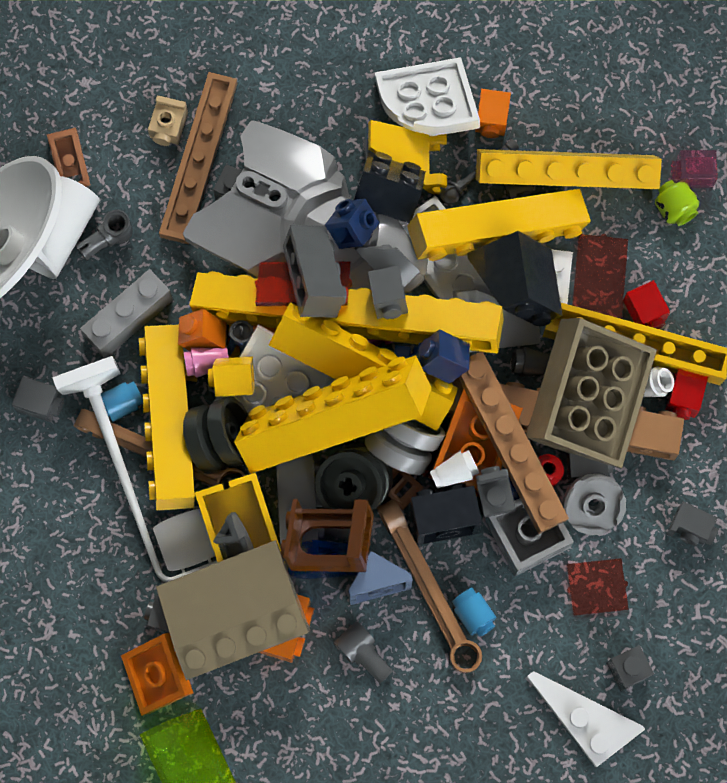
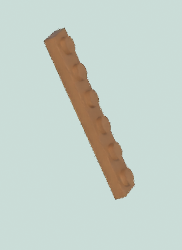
(198, 155)
(512, 444)

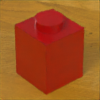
(647, 305)
(686, 394)

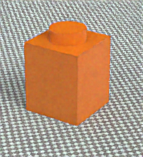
(493, 113)
(201, 330)

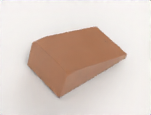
(68, 154)

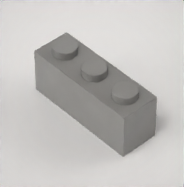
(127, 313)

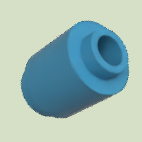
(121, 400)
(474, 612)

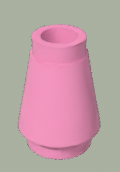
(202, 359)

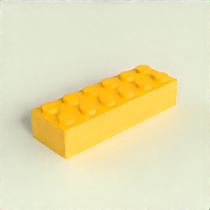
(333, 413)

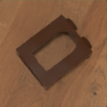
(301, 520)

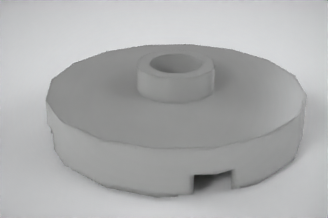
(597, 518)

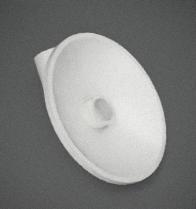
(39, 219)

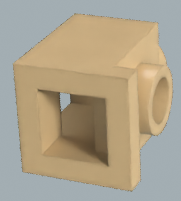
(167, 132)

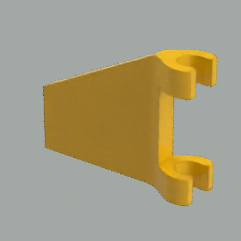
(408, 146)

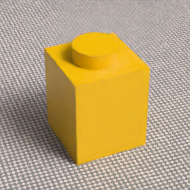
(232, 376)

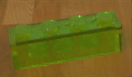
(186, 751)

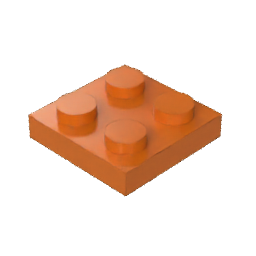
(156, 674)

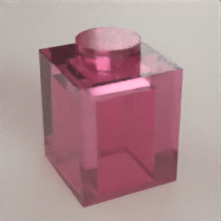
(696, 168)

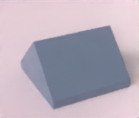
(379, 580)

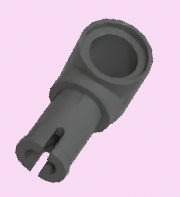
(105, 236)
(359, 648)

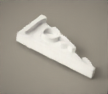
(591, 725)

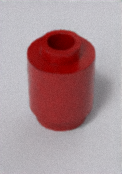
(554, 465)

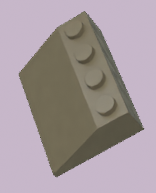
(591, 392)
(232, 610)

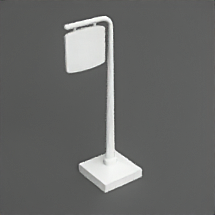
(180, 538)

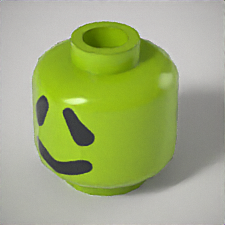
(677, 202)

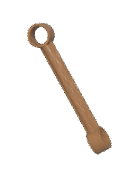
(136, 443)
(426, 582)

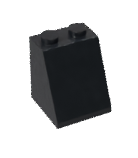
(520, 277)

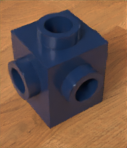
(352, 223)

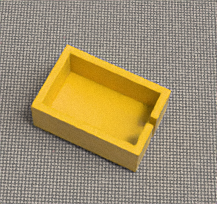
(244, 499)

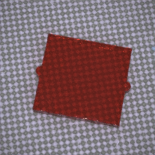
(597, 587)

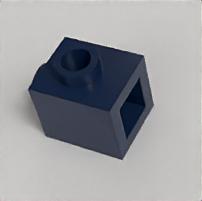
(444, 356)

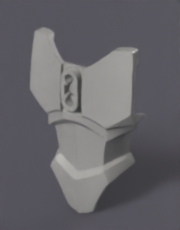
(251, 228)

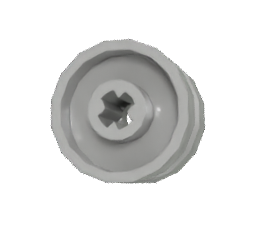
(405, 446)

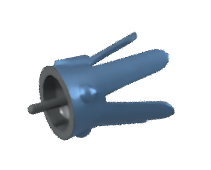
(239, 335)

